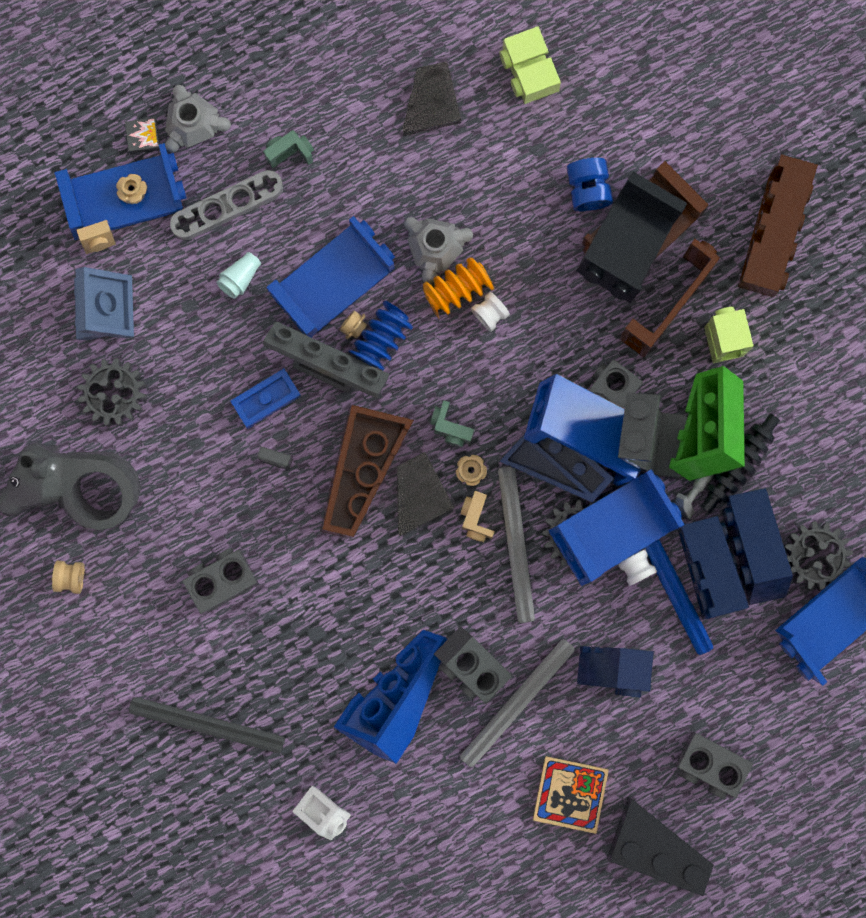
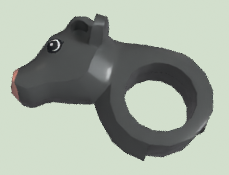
(52, 477)

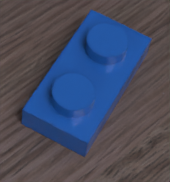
(265, 398)

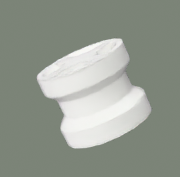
(490, 311)
(637, 567)

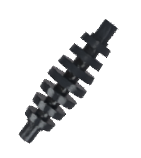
(754, 444)

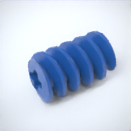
(381, 336)

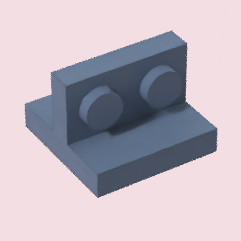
(103, 304)

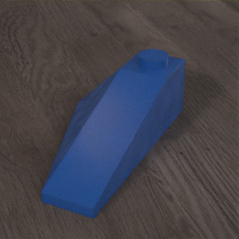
(391, 712)

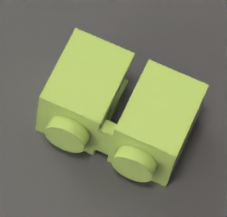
(532, 71)
(728, 334)

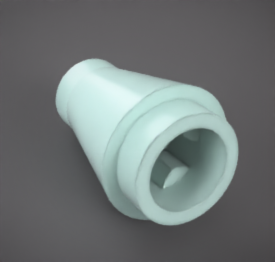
(237, 277)

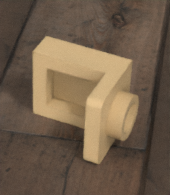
(96, 237)
(472, 509)

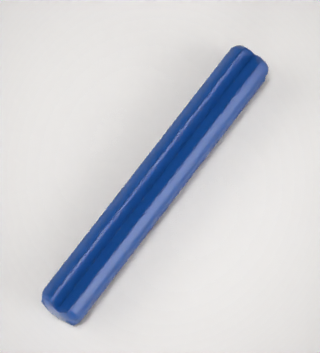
(679, 598)

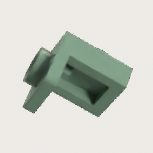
(283, 147)
(454, 433)

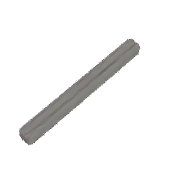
(516, 544)
(517, 703)

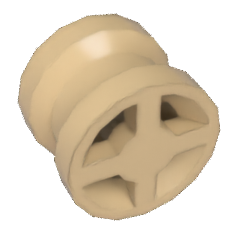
(68, 577)

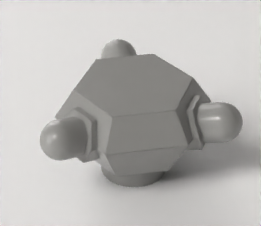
(191, 120)
(435, 244)

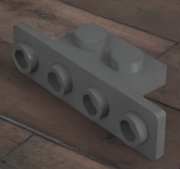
(325, 361)

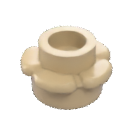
(134, 196)
(353, 325)
(465, 463)

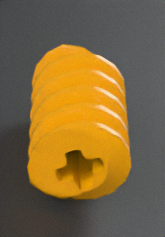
(457, 286)

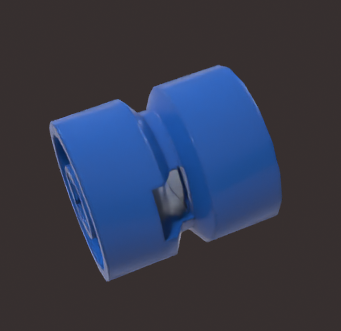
(587, 174)

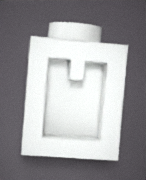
(321, 814)

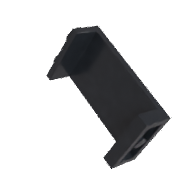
(630, 237)

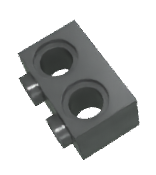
(630, 383)
(224, 589)
(474, 663)
(715, 759)

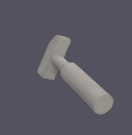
(684, 502)

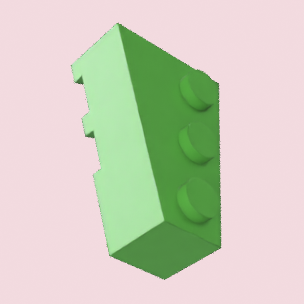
(714, 426)

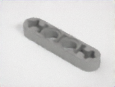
(224, 201)

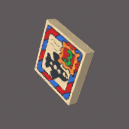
(570, 794)

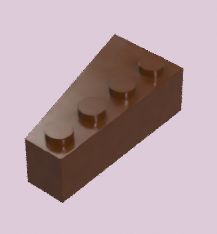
(777, 226)
(362, 462)

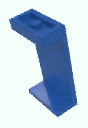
(95, 198)
(333, 278)
(580, 423)
(616, 527)
(827, 623)

